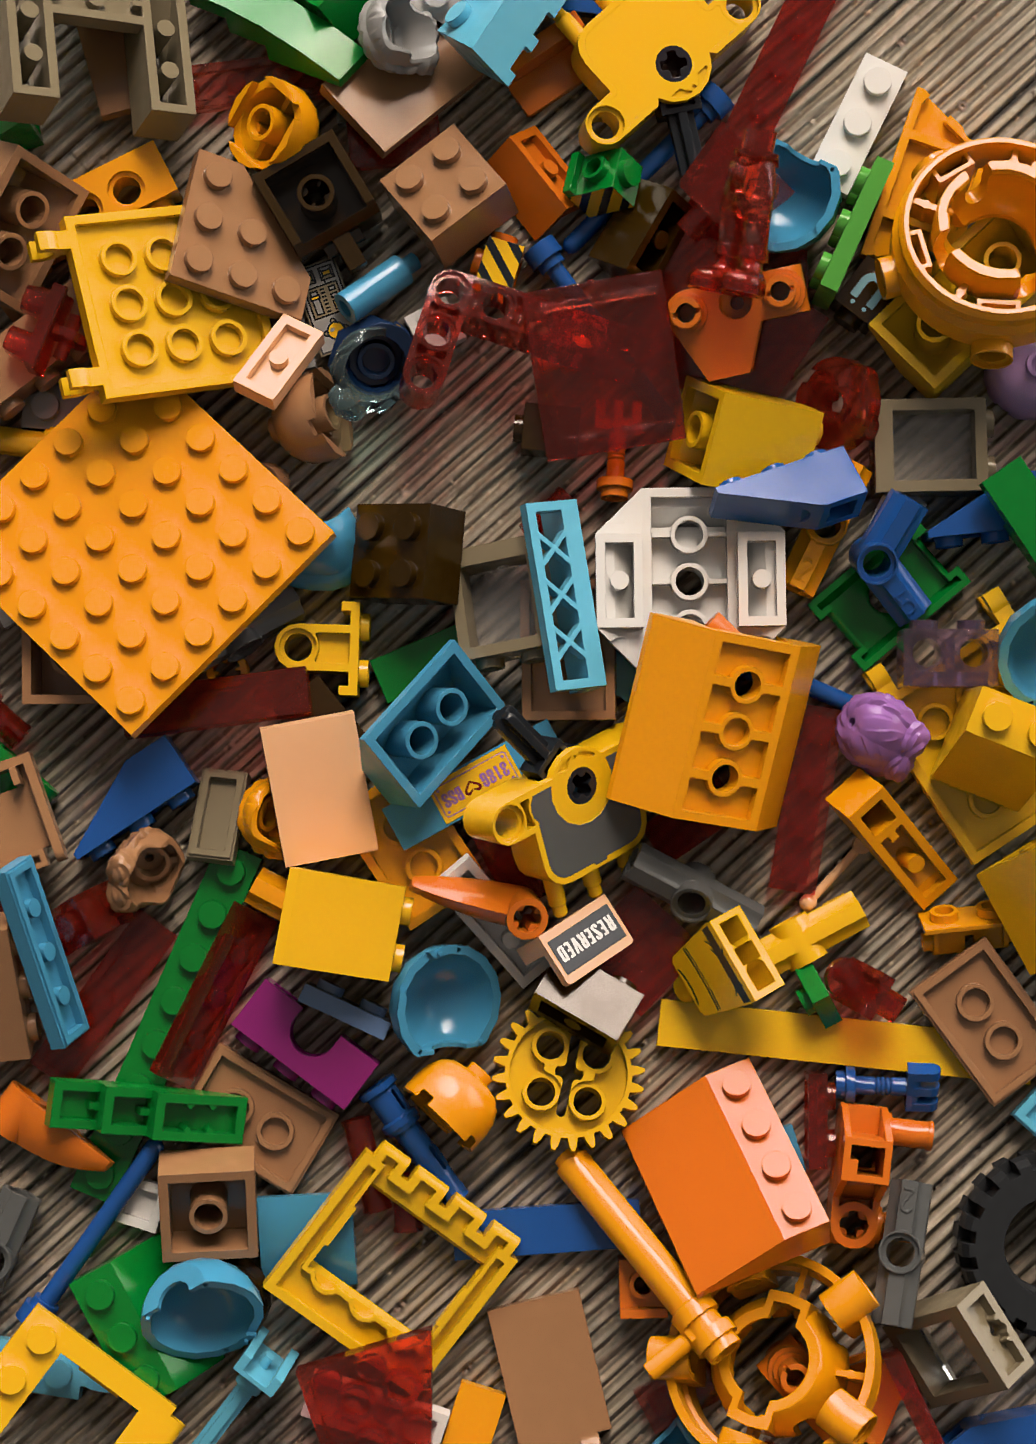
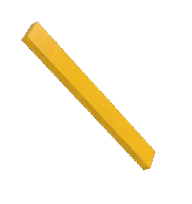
(804, 1038)

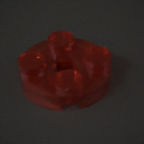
(860, 397)

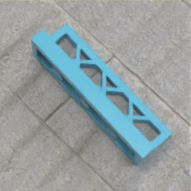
(570, 594)

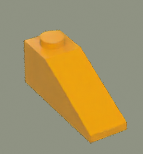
(891, 837)

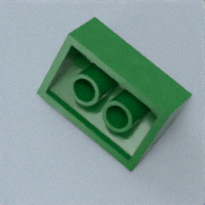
(112, 1304)

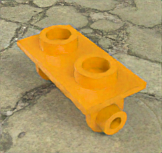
(948, 925)

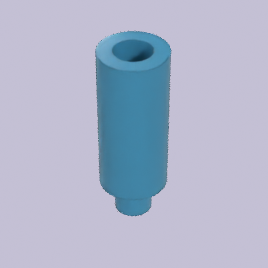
(376, 286)

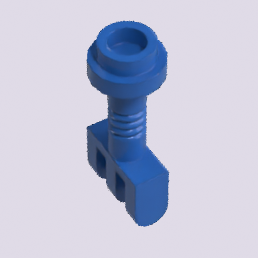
(918, 1087)

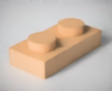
(278, 361)

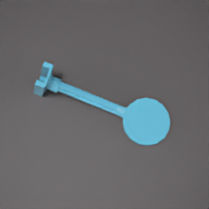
(258, 1371)

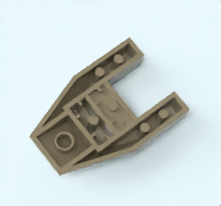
(154, 52)

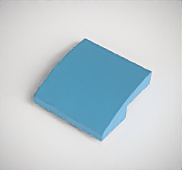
(283, 1219)

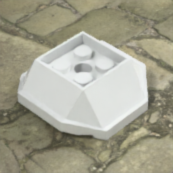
(673, 533)

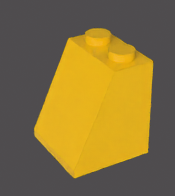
(739, 432)
(990, 748)
(1012, 892)
(342, 925)

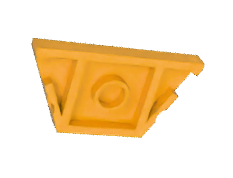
(923, 133)

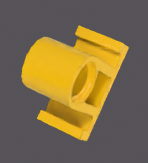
(334, 648)

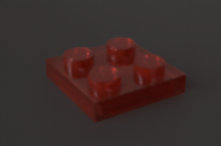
(655, 942)

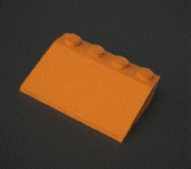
(726, 1179)

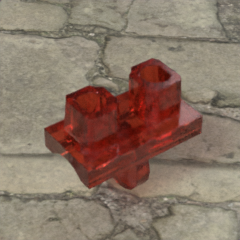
(52, 311)
(863, 989)

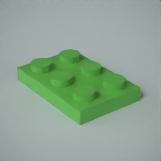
(849, 231)

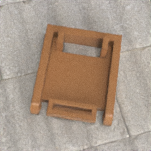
(27, 816)

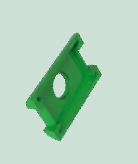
(872, 631)

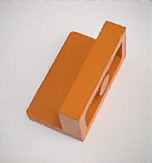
(545, 72)
(534, 179)

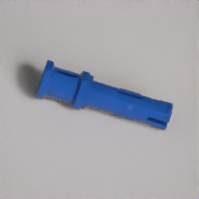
(402, 1122)

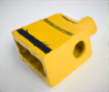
(724, 966)

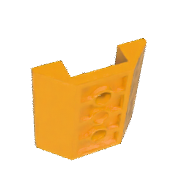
(691, 721)

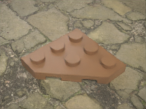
(233, 244)

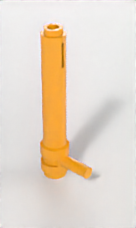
(694, 1318)

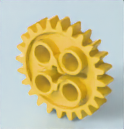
(526, 1066)

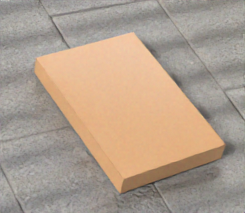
(318, 788)

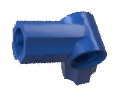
(891, 581)

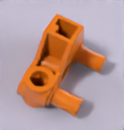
(727, 339)
(862, 1187)
(787, 1365)

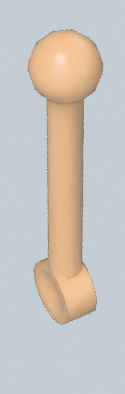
(809, 902)

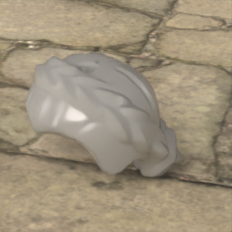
(399, 37)

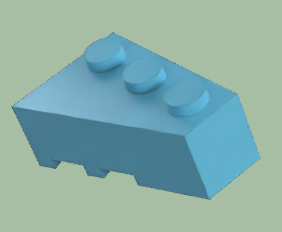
(496, 32)

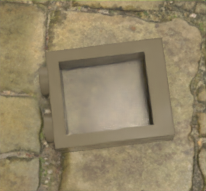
(932, 447)
(498, 606)
(961, 1346)

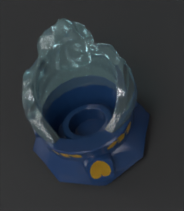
(367, 367)

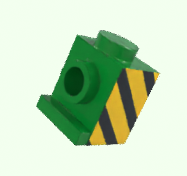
(602, 181)

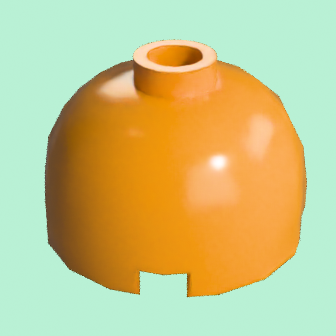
(271, 123)
(455, 1099)

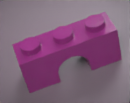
(269, 1024)

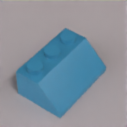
(428, 728)

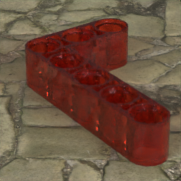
(452, 319)

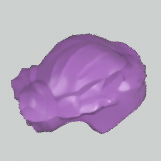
(880, 735)

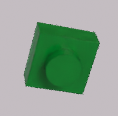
(816, 997)

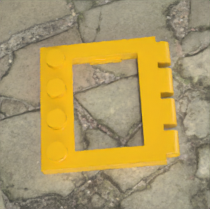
(347, 1313)
(37, 1347)

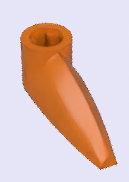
(486, 901)
(23, 1123)

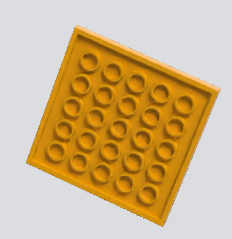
(145, 547)

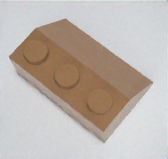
(31, 201)

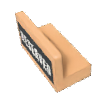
(579, 941)

